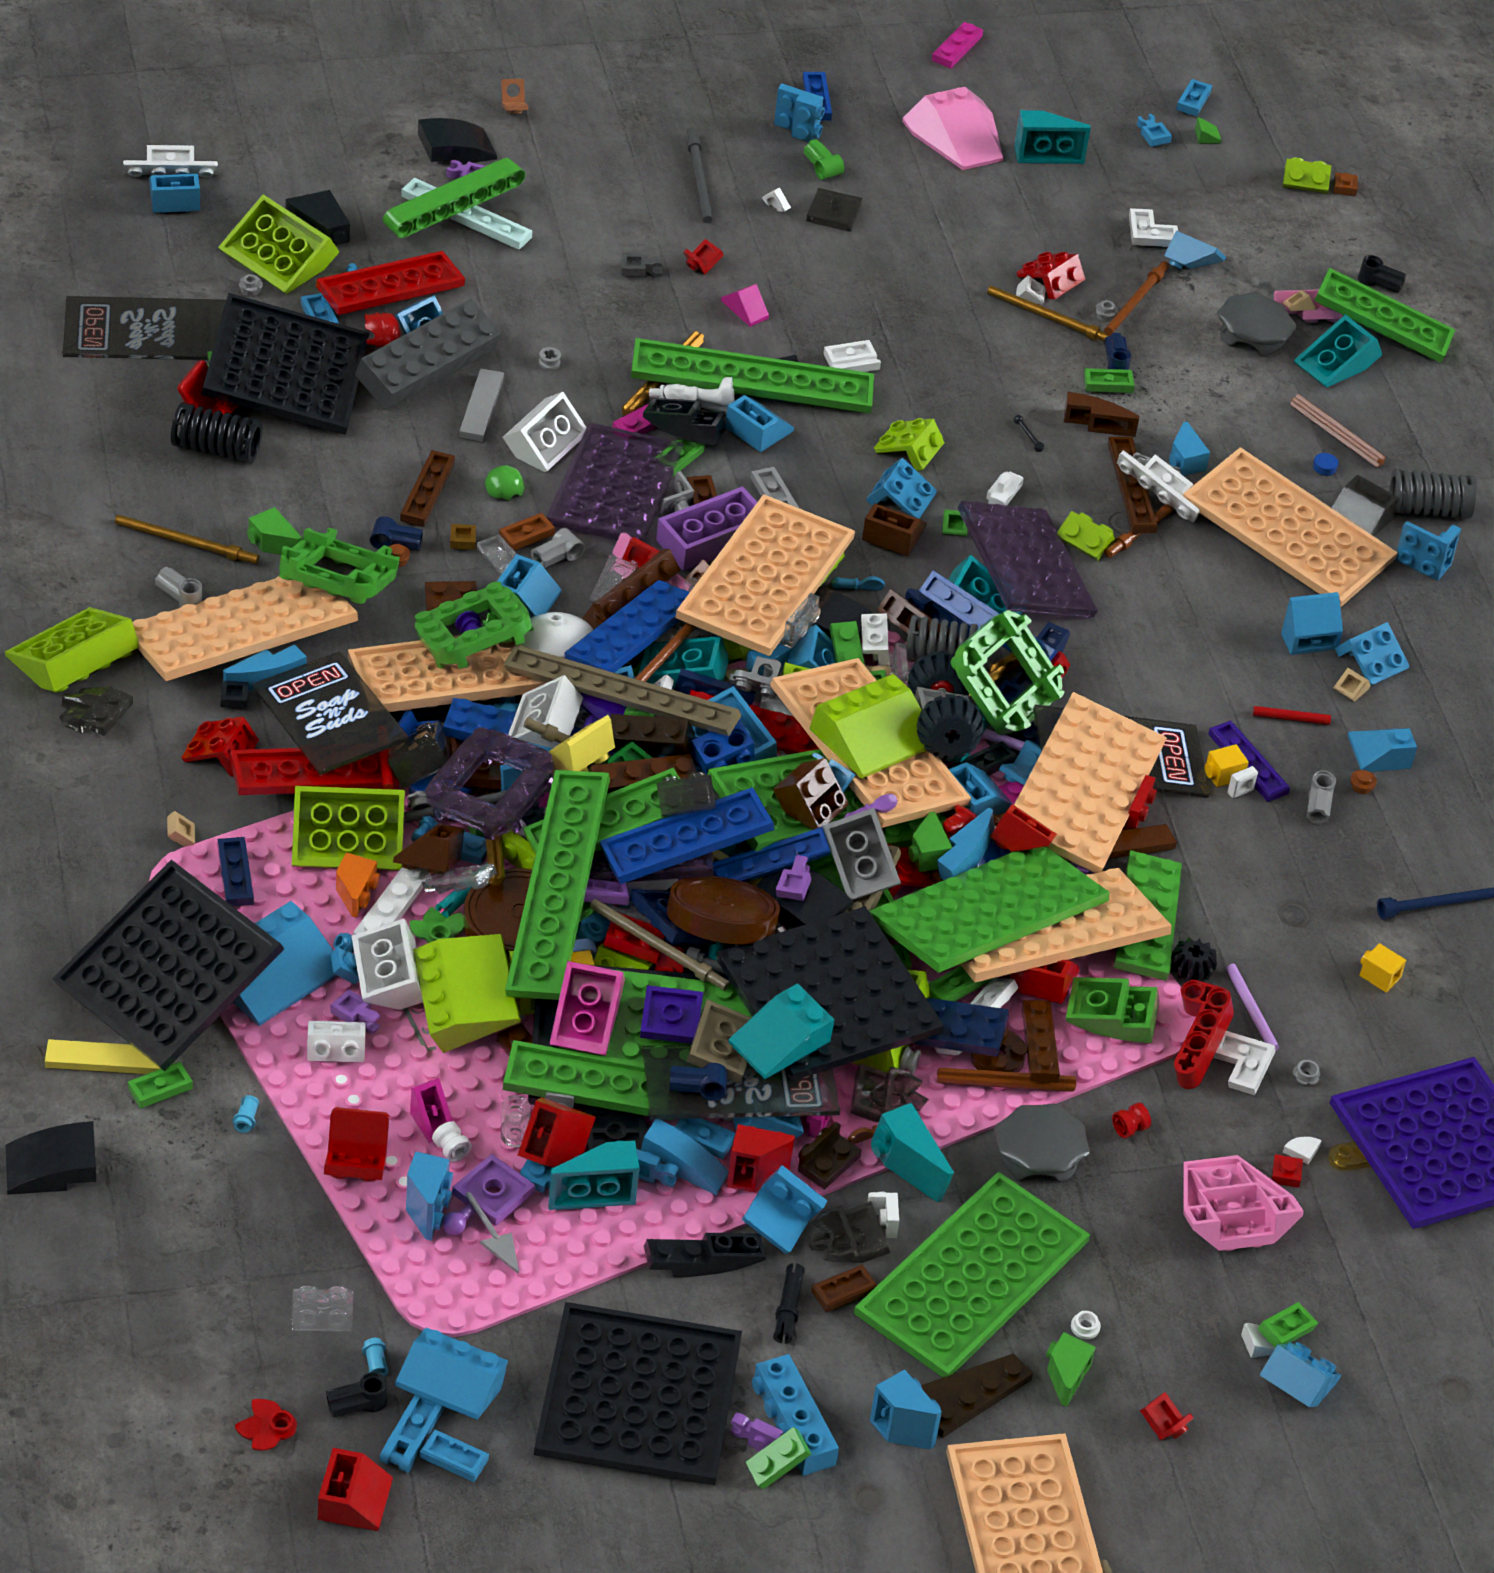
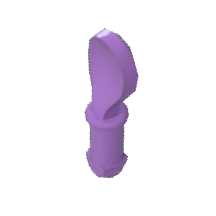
(882, 804)

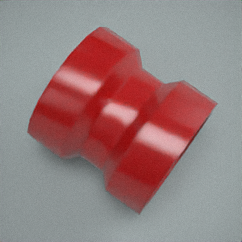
(1131, 1120)

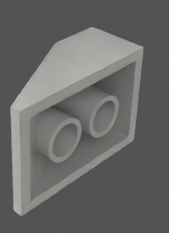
(861, 854)

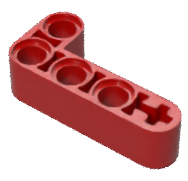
(1207, 1014)

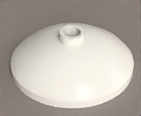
(556, 632)

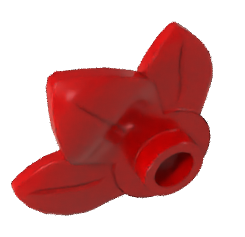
(263, 1426)

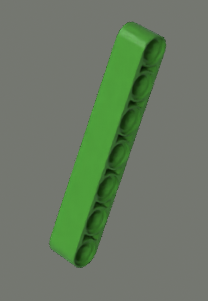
(453, 197)

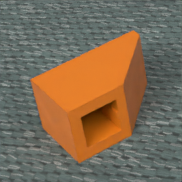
(355, 880)

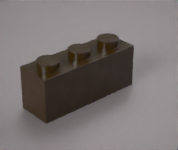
(653, 734)

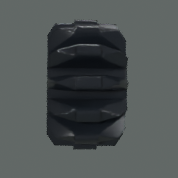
(1193, 960)

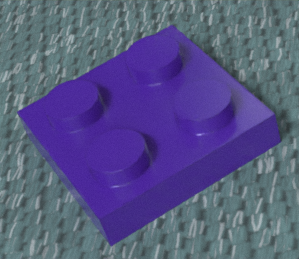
(671, 1014)

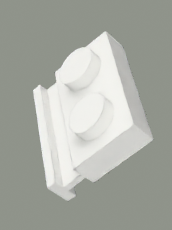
(853, 356)

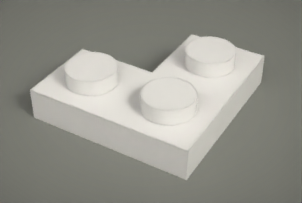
(1146, 232)
(1251, 1060)

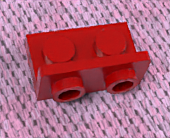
(623, 941)

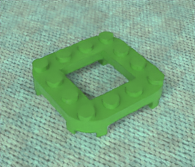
(373, 572)
(497, 599)
(973, 654)

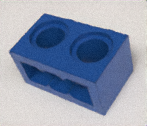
(721, 746)

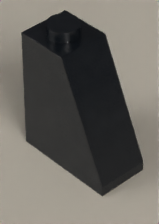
(322, 213)

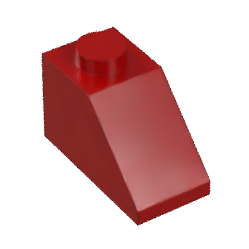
(1021, 831)

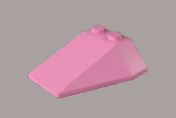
(956, 127)
(1236, 1203)

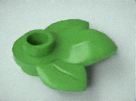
(437, 926)

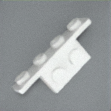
(170, 161)
(1163, 481)

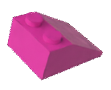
(587, 1008)

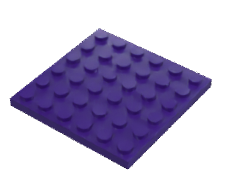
(1428, 1139)

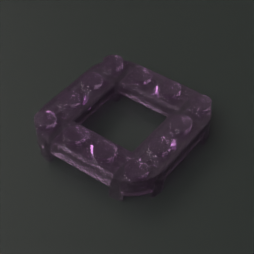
(485, 747)

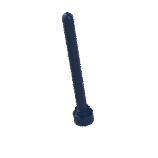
(1389, 907)

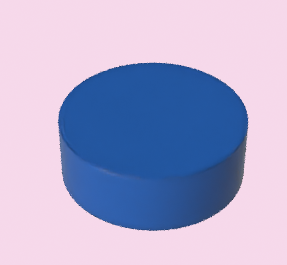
(1325, 464)

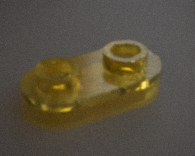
(1352, 1157)

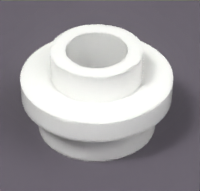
(1087, 1319)

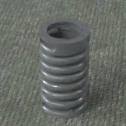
(1434, 499)
(916, 638)

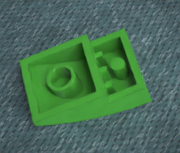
(1113, 1008)

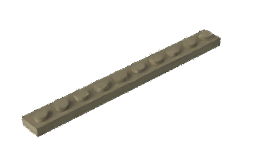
(624, 690)

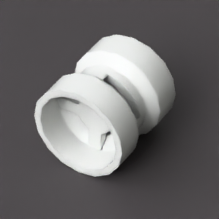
(449, 1139)

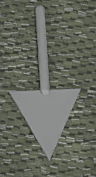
(500, 1246)

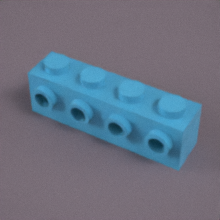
(791, 1406)

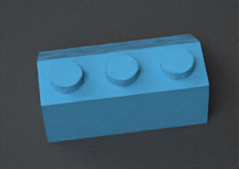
(452, 1373)

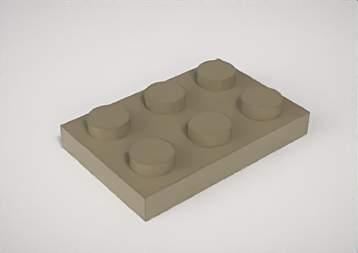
(712, 1037)

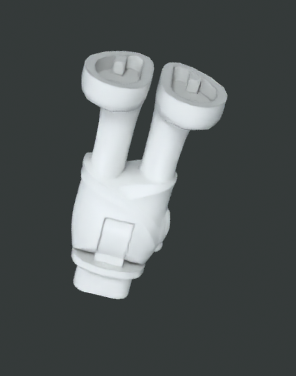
(710, 399)

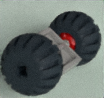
(947, 720)

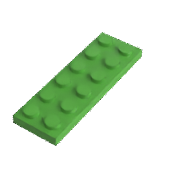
(1384, 315)
(623, 810)
(1159, 883)
(586, 1076)

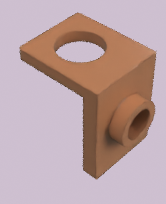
(513, 104)

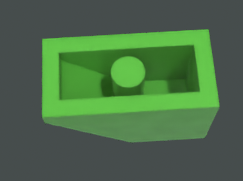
(272, 532)
(928, 844)
(1068, 1365)

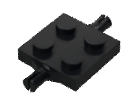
(616, 1126)

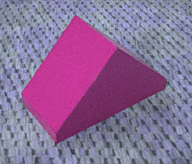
(747, 305)
(429, 1107)

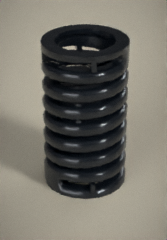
(219, 430)

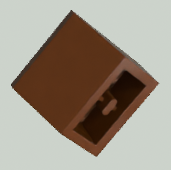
(892, 529)
(811, 794)
(434, 850)

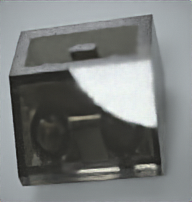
(1366, 505)
(421, 755)

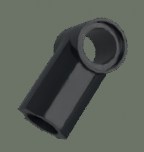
(1374, 272)
(359, 1395)

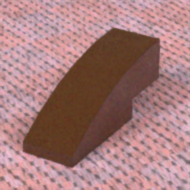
(1100, 415)

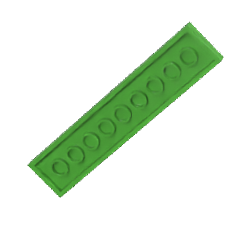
(753, 375)
(557, 884)

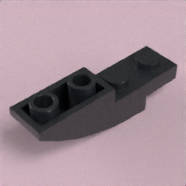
(708, 1256)

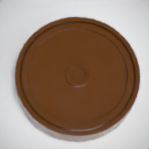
(498, 908)
(722, 909)

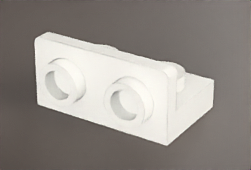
(875, 637)
(336, 1041)

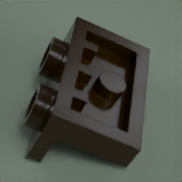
(827, 1156)

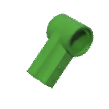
(824, 162)

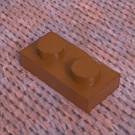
(527, 531)

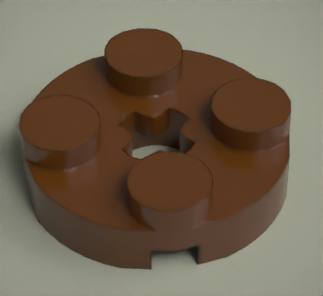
(1012, 1060)

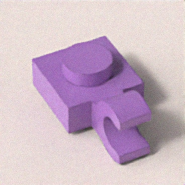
(795, 882)
(352, 1008)

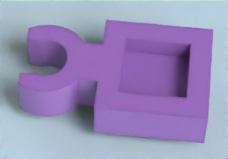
(458, 170)
(758, 1432)

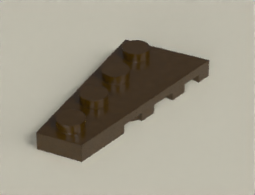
(975, 1390)

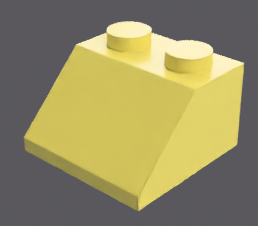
(585, 747)

